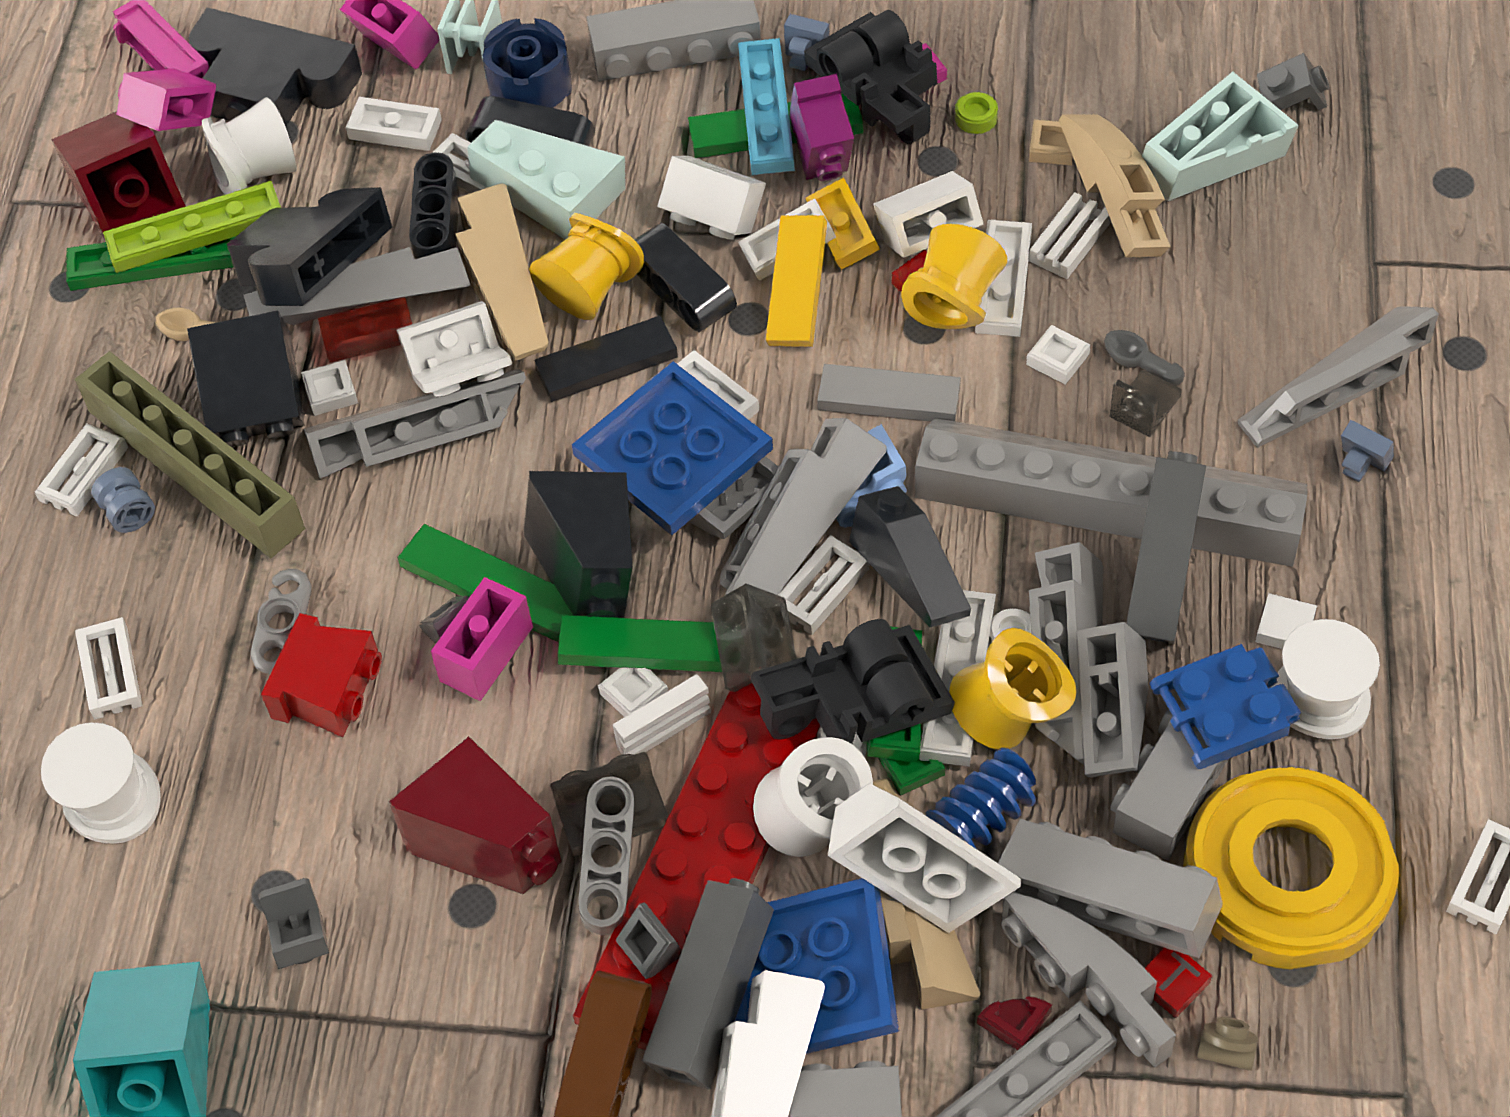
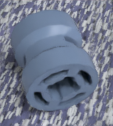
(123, 500)

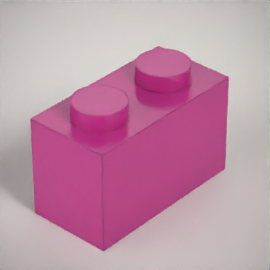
(394, 28)
(165, 99)
(482, 638)

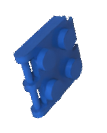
(1228, 703)

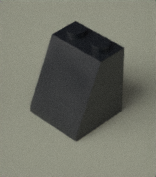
(247, 377)
(582, 537)

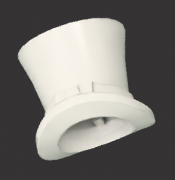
(249, 147)
(1329, 677)
(101, 783)
(799, 798)

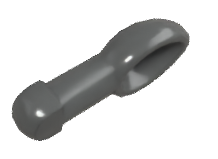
(1132, 351)

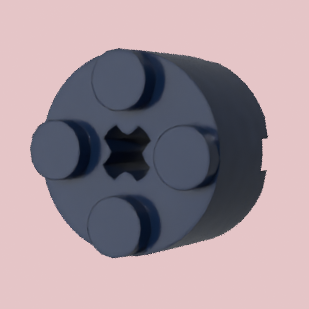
(527, 62)

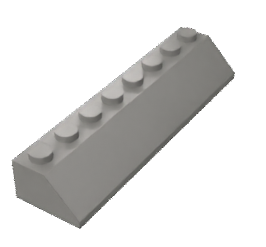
(1101, 489)

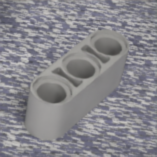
(599, 831)

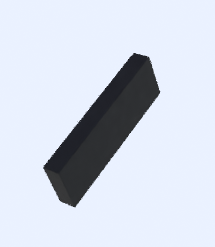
(605, 358)

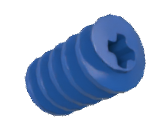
(986, 797)

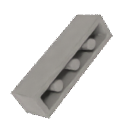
(669, 35)
(1164, 793)
(1114, 886)

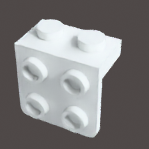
(453, 350)

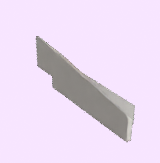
(375, 280)
(1348, 372)
(412, 424)
(801, 505)
(1066, 603)

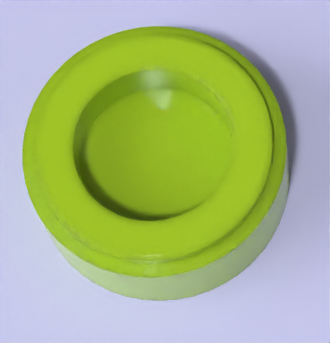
(976, 113)

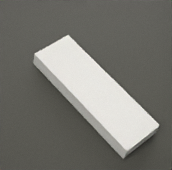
(1006, 294)

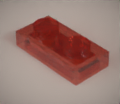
(364, 329)

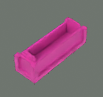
(156, 39)

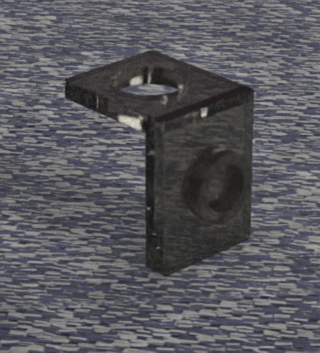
(1143, 402)

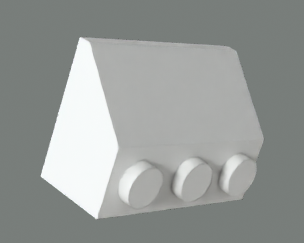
(916, 859)

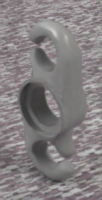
(294, 603)

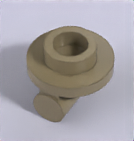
(1228, 1043)

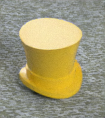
(586, 266)
(954, 277)
(1011, 690)

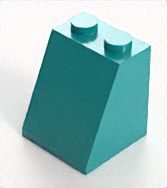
(145, 1042)

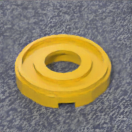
(1295, 926)

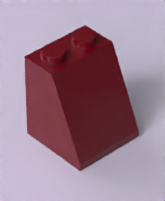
(118, 171)
(477, 821)

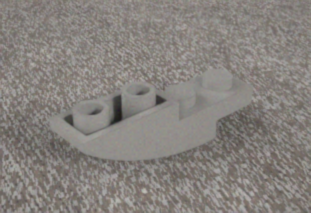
(1080, 956)

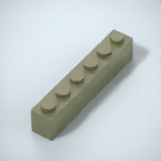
(191, 454)

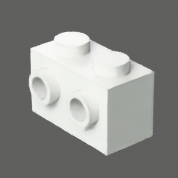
(711, 196)
(912, 214)

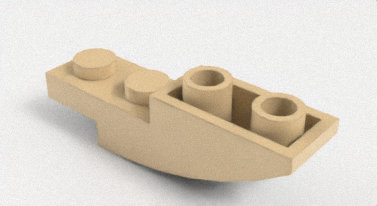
(1121, 175)

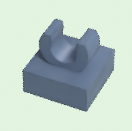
(801, 34)
(1364, 449)

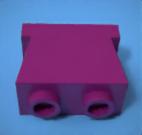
(821, 128)

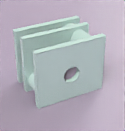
(461, 30)

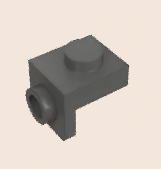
(1294, 82)
(294, 923)

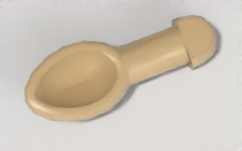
(175, 322)

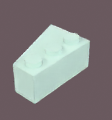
(1218, 138)
(546, 174)

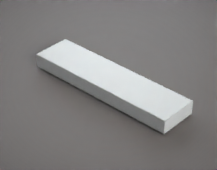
(959, 646)

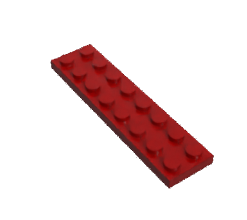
(705, 836)

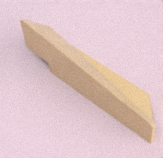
(500, 271)
(935, 955)

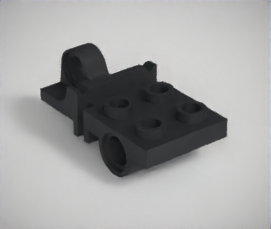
(880, 71)
(862, 688)

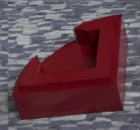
(1015, 1019)

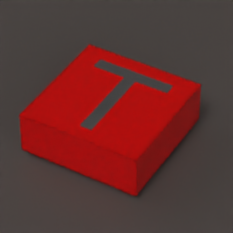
(1178, 980)

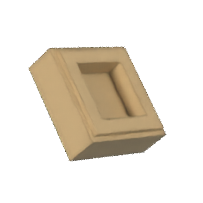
(1049, 144)

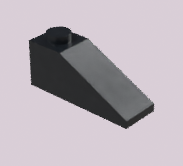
(908, 556)

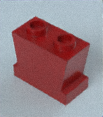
(322, 675)

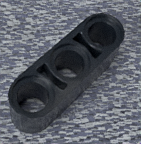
(535, 117)
(434, 206)
(683, 279)

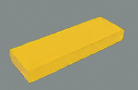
(796, 280)

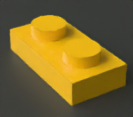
(852, 232)

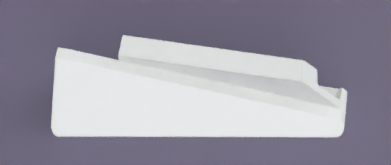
(766, 1054)

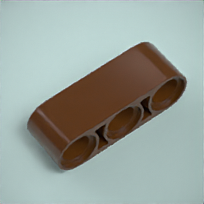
(604, 1047)

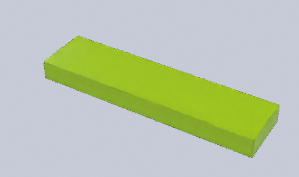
(188, 227)

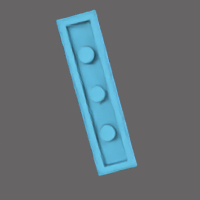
(766, 107)

